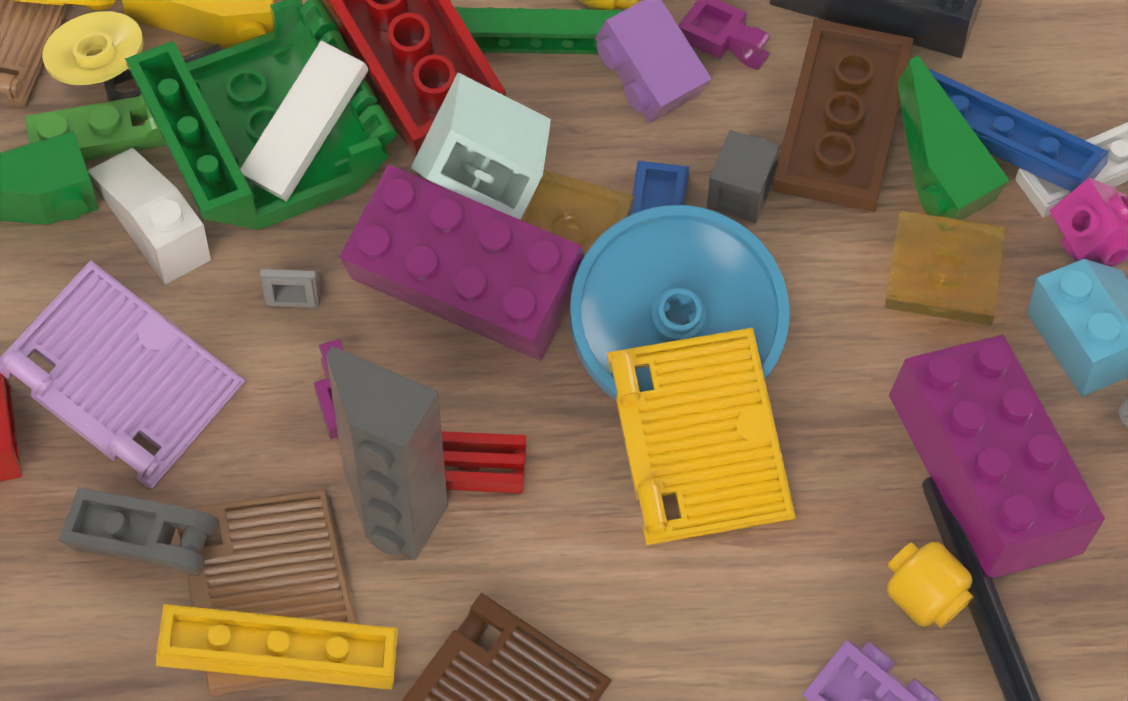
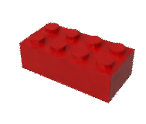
(411, 56)

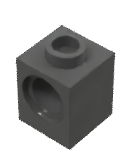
(743, 176)

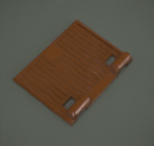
(516, 668)

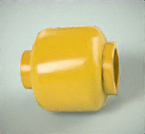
(929, 584)

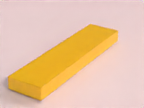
(277, 646)

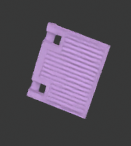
(120, 373)

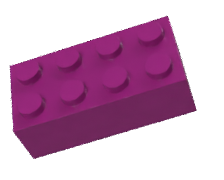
(463, 262)
(995, 456)

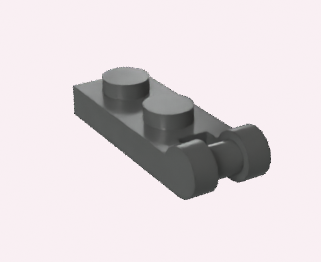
(137, 530)

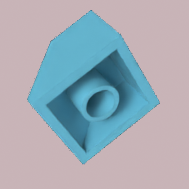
(1084, 322)

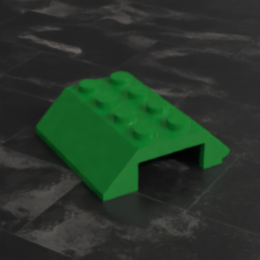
(224, 101)

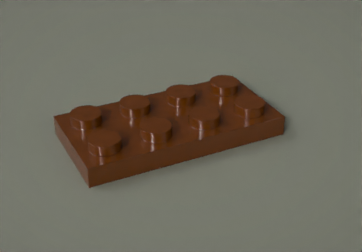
(842, 116)

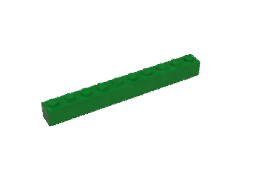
(534, 29)

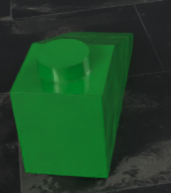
(946, 156)
(45, 182)

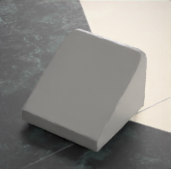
(291, 288)

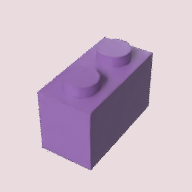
(651, 59)

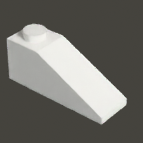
(152, 214)

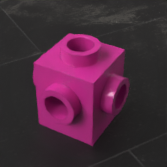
(1094, 223)

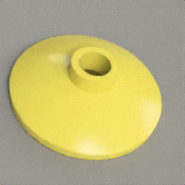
(92, 48)

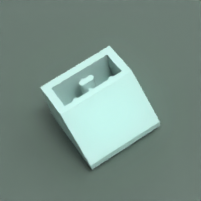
(485, 147)

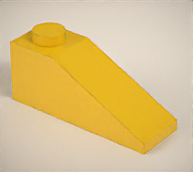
(205, 20)

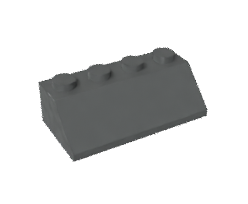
(389, 452)

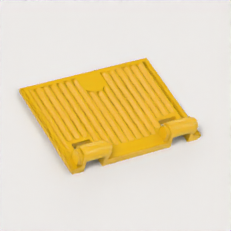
(701, 436)

